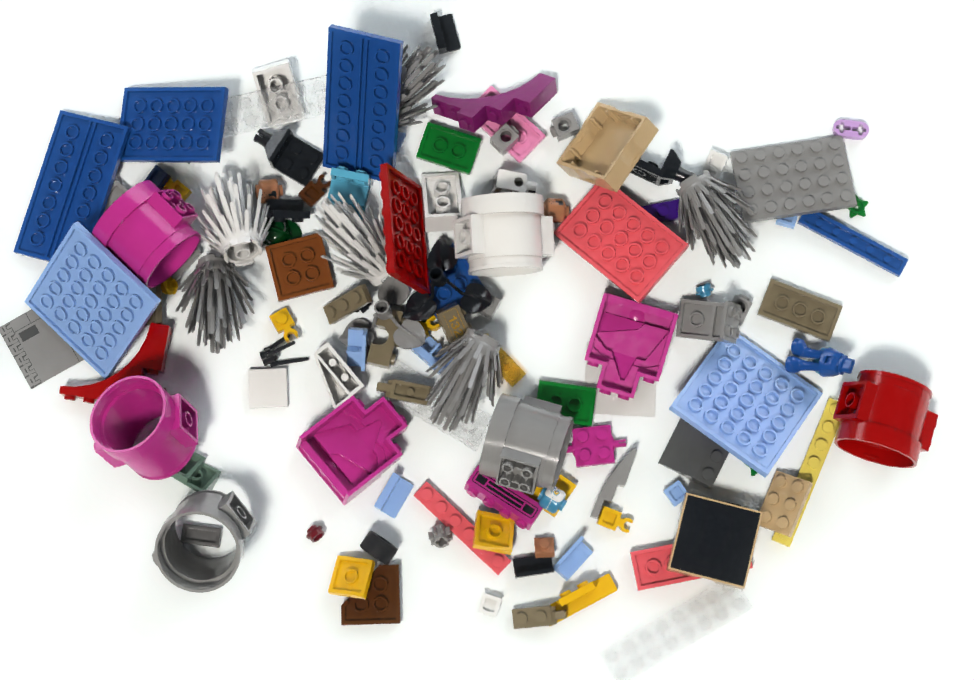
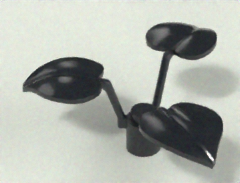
(441, 258)

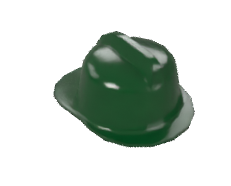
(281, 232)

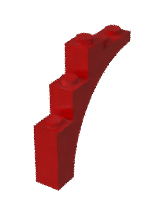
(150, 358)

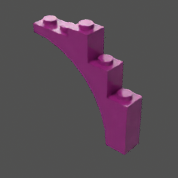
(499, 108)

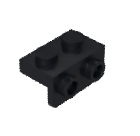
(287, 209)

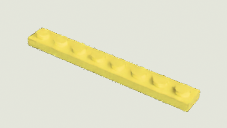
(814, 458)

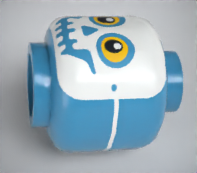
(552, 500)

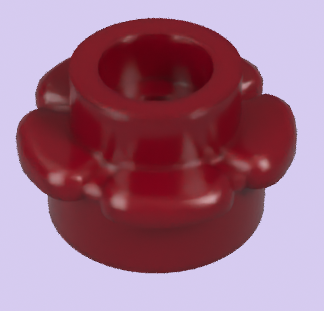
(315, 533)

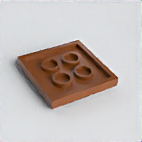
(299, 268)

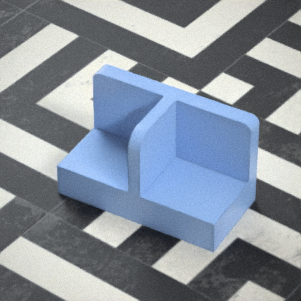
(357, 347)
(428, 351)

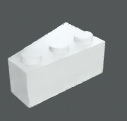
(337, 376)

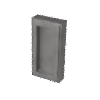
(201, 535)

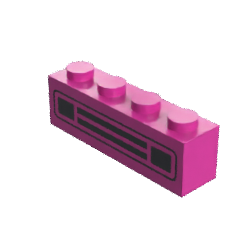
(507, 501)

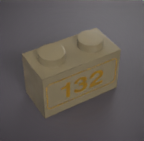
(452, 321)

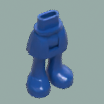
(830, 360)

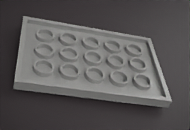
(793, 179)

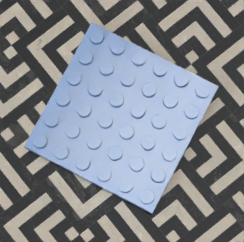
(92, 300)
(746, 403)

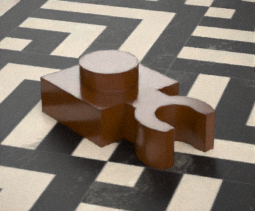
(312, 192)

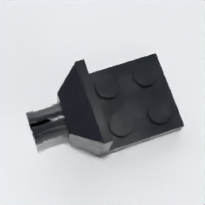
(290, 155)
(669, 172)

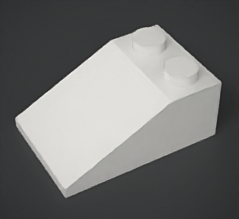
(273, 75)
(441, 200)

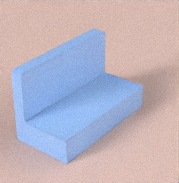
(393, 495)
(572, 559)

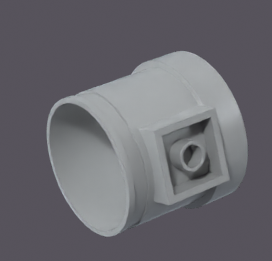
(525, 443)
(196, 572)

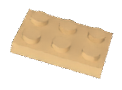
(784, 503)

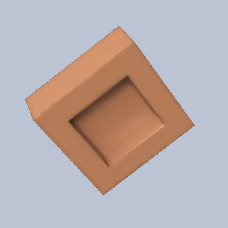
(544, 547)

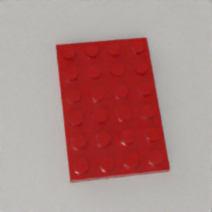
(404, 229)

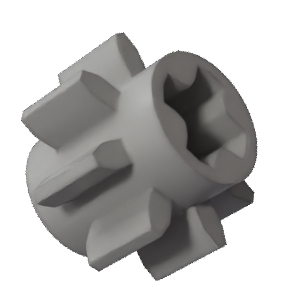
(440, 535)

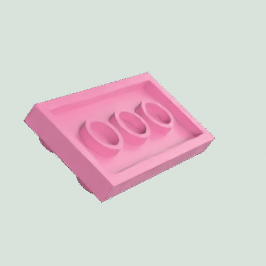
(528, 134)

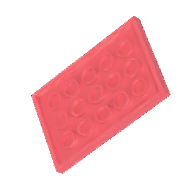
(621, 241)

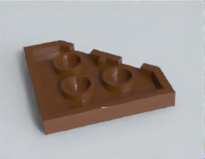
(381, 603)

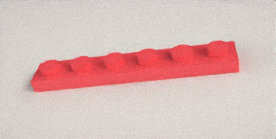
(458, 525)

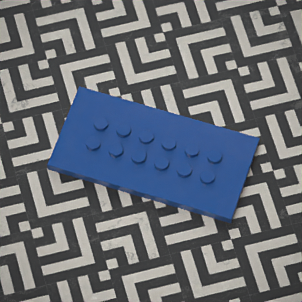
(361, 100)
(71, 182)

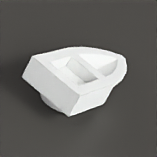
(715, 163)

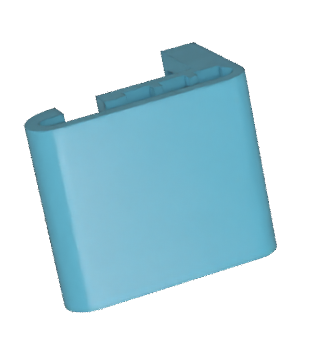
(349, 183)

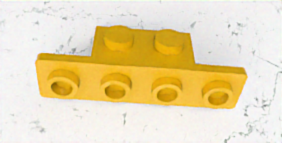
(585, 595)

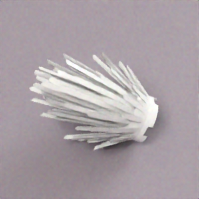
(234, 221)
(354, 239)

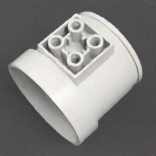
(503, 234)

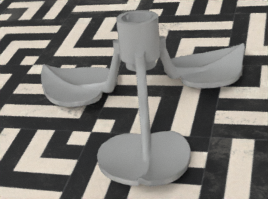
(409, 334)

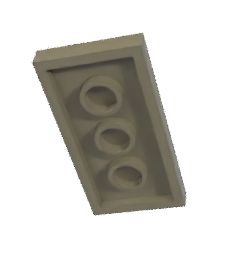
(799, 310)

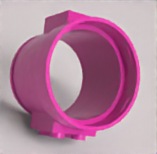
(149, 232)
(126, 410)

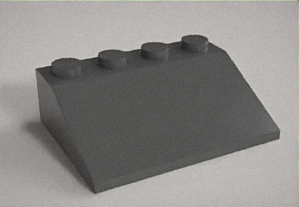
(693, 455)

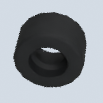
(378, 547)

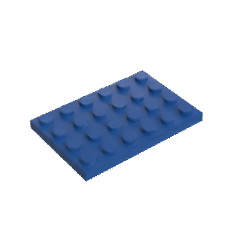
(174, 124)

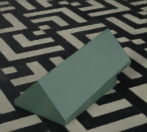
(198, 474)

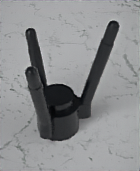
(270, 354)

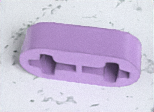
(851, 125)

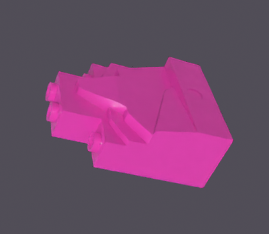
(629, 344)
(353, 445)

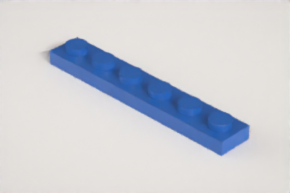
(854, 242)

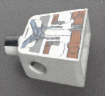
(505, 182)

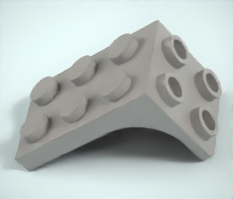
(709, 320)

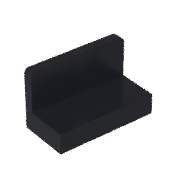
(445, 33)
(532, 566)

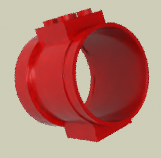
(885, 419)

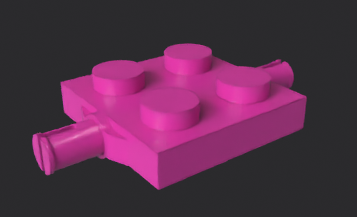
(594, 446)

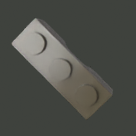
(383, 354)

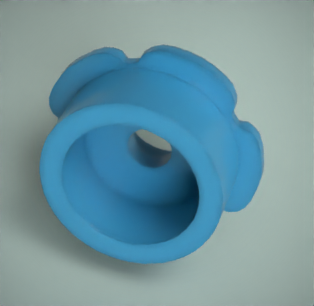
(704, 290)

